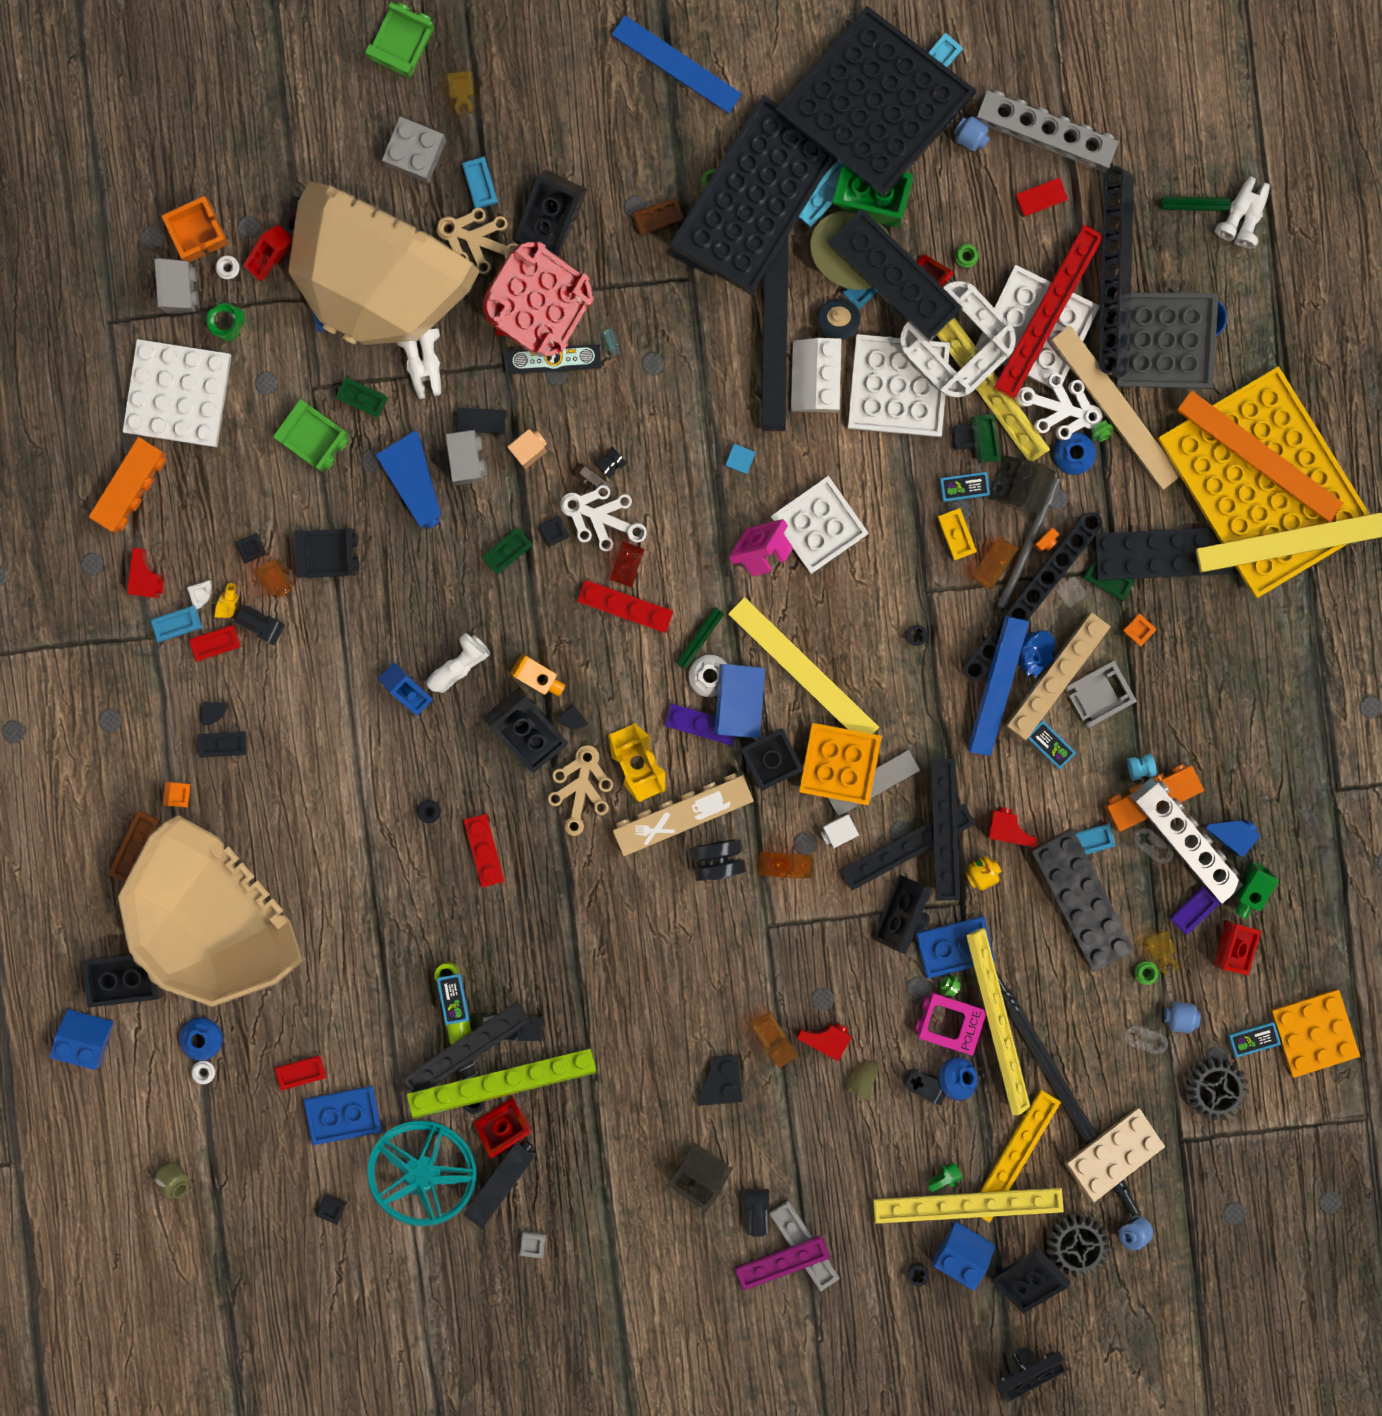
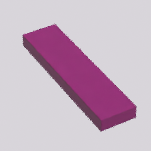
(782, 1262)

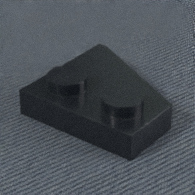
(722, 1082)

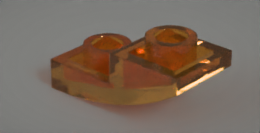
(995, 563)

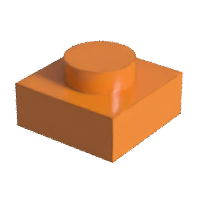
(1047, 541)
(1139, 630)
(176, 794)

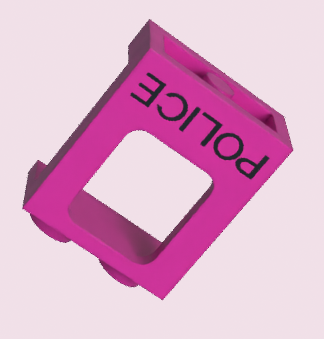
(970, 1028)

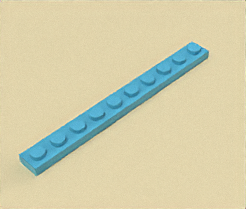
(944, 51)

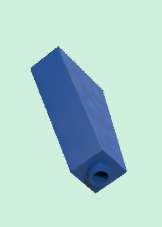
(410, 473)

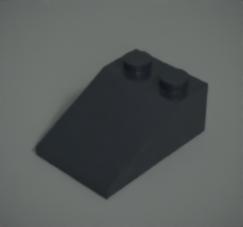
(550, 211)
(525, 730)

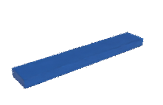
(676, 65)
(998, 685)

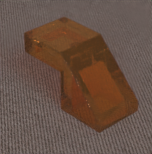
(774, 1039)

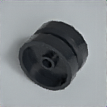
(718, 861)

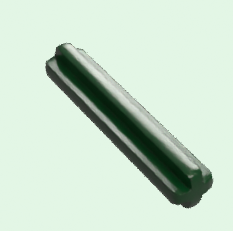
(1195, 203)
(699, 638)

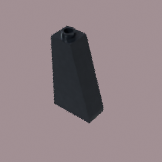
(499, 1183)

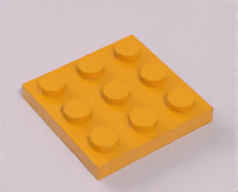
(840, 764)
(1315, 1033)

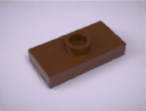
(658, 216)

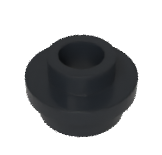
(421, 811)

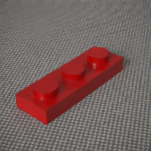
(484, 850)

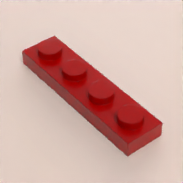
(625, 606)

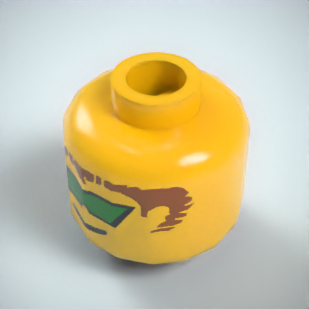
(983, 873)

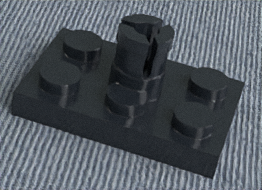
(903, 914)
(1030, 1281)
(1031, 1373)

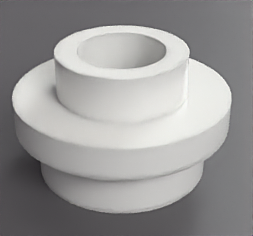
(224, 261)
(196, 1072)

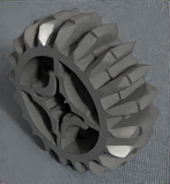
(1221, 1081)
(1068, 1246)

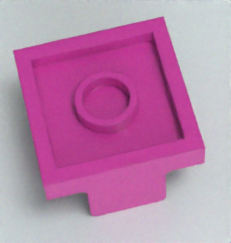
(760, 542)

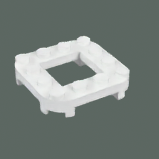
(982, 364)

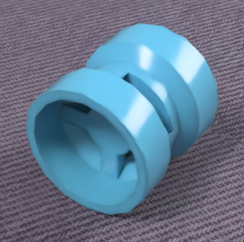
(1141, 767)

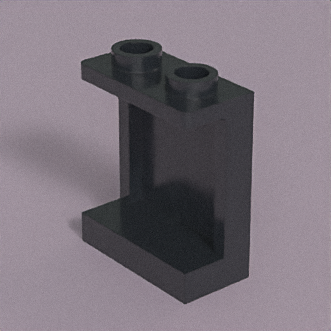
(326, 553)

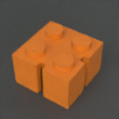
(195, 229)

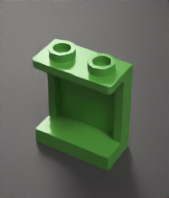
(401, 39)
(312, 436)

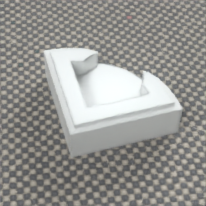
(200, 594)

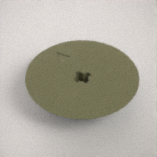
(828, 260)

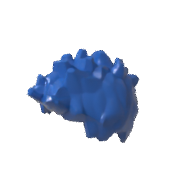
(1037, 652)

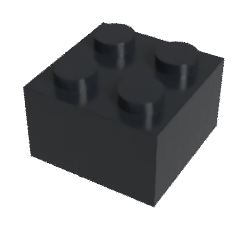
(771, 759)

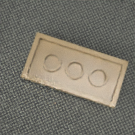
(1114, 1155)

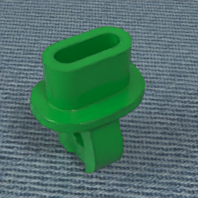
(949, 1176)

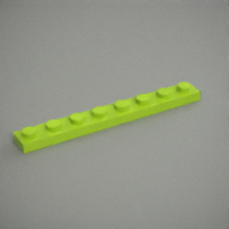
(501, 1083)

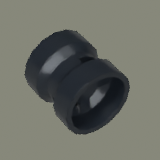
(610, 462)

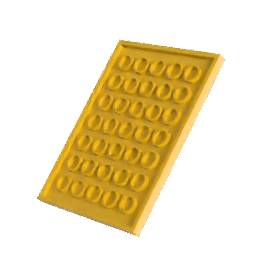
(1245, 502)

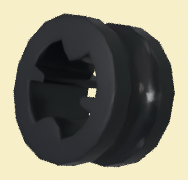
(909, 636)
(925, 1275)

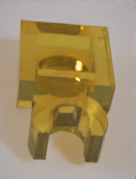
(461, 88)
(1162, 948)

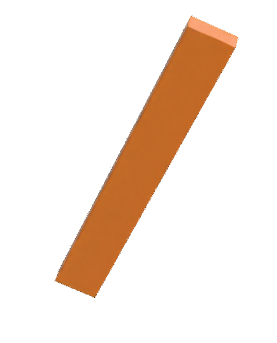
(1260, 456)

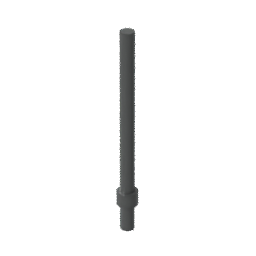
(1027, 546)

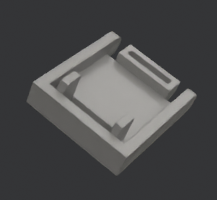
(1096, 697)

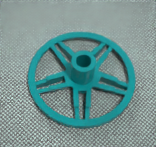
(421, 1173)

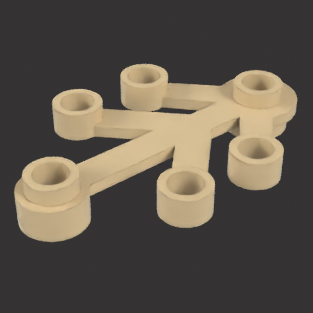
(475, 237)
(581, 786)

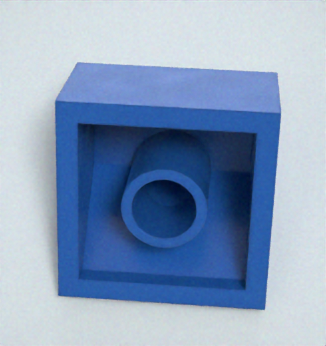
(82, 1039)
(964, 1255)

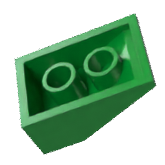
(857, 195)

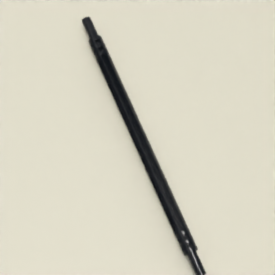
(1057, 1082)

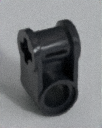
(928, 1088)

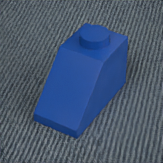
(405, 689)
(1234, 834)

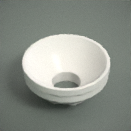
(696, 675)

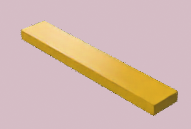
(1021, 1144)

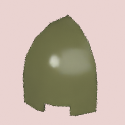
(862, 1079)

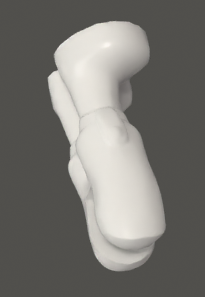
(1251, 207)
(423, 369)
(453, 670)

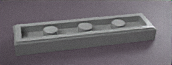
(884, 778)
(795, 1232)

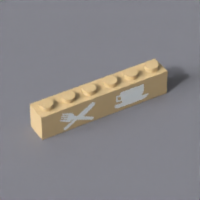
(1057, 676)
(683, 815)

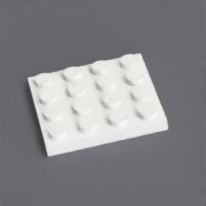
(1017, 306)
(892, 391)
(177, 393)

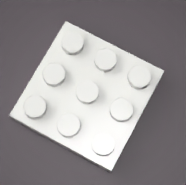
(820, 524)

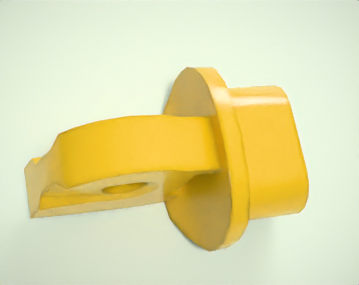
(227, 602)

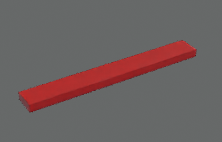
(1048, 312)

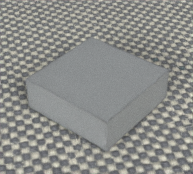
(532, 1244)

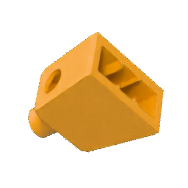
(528, 670)

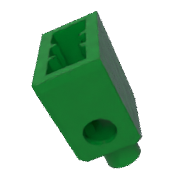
(1258, 881)

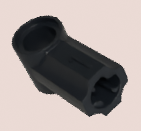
(264, 626)
(757, 1205)

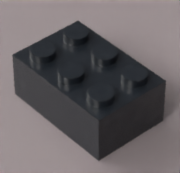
(117, 981)

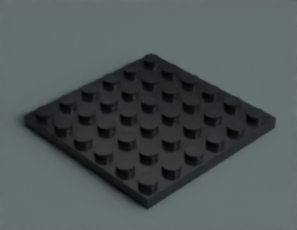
(875, 101)

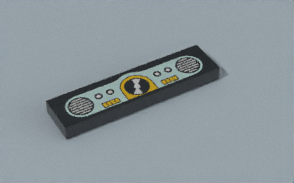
(570, 359)

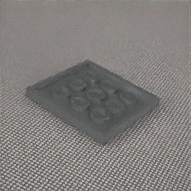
(1172, 341)

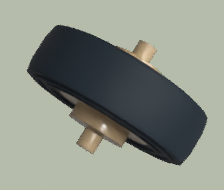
(838, 319)

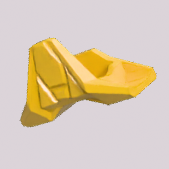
(636, 742)

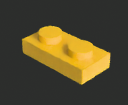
(957, 534)

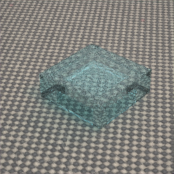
(612, 342)

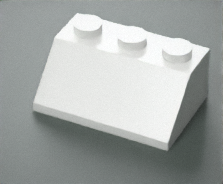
(816, 375)

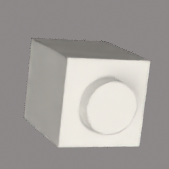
(839, 831)

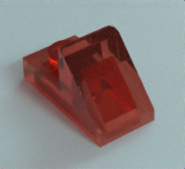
(627, 564)

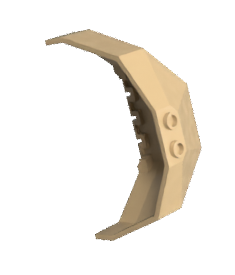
(369, 276)
(201, 920)

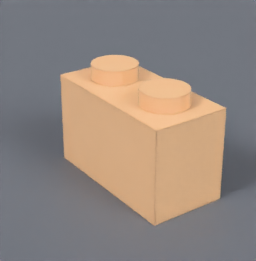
(528, 448)

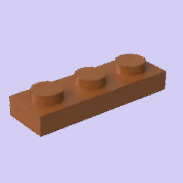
(133, 844)

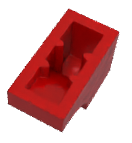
(268, 252)
(142, 578)
(1004, 827)
(829, 1040)

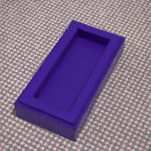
(1194, 910)

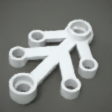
(1063, 407)
(599, 516)

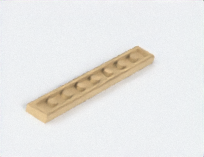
(1115, 407)

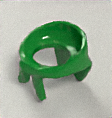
(238, 321)

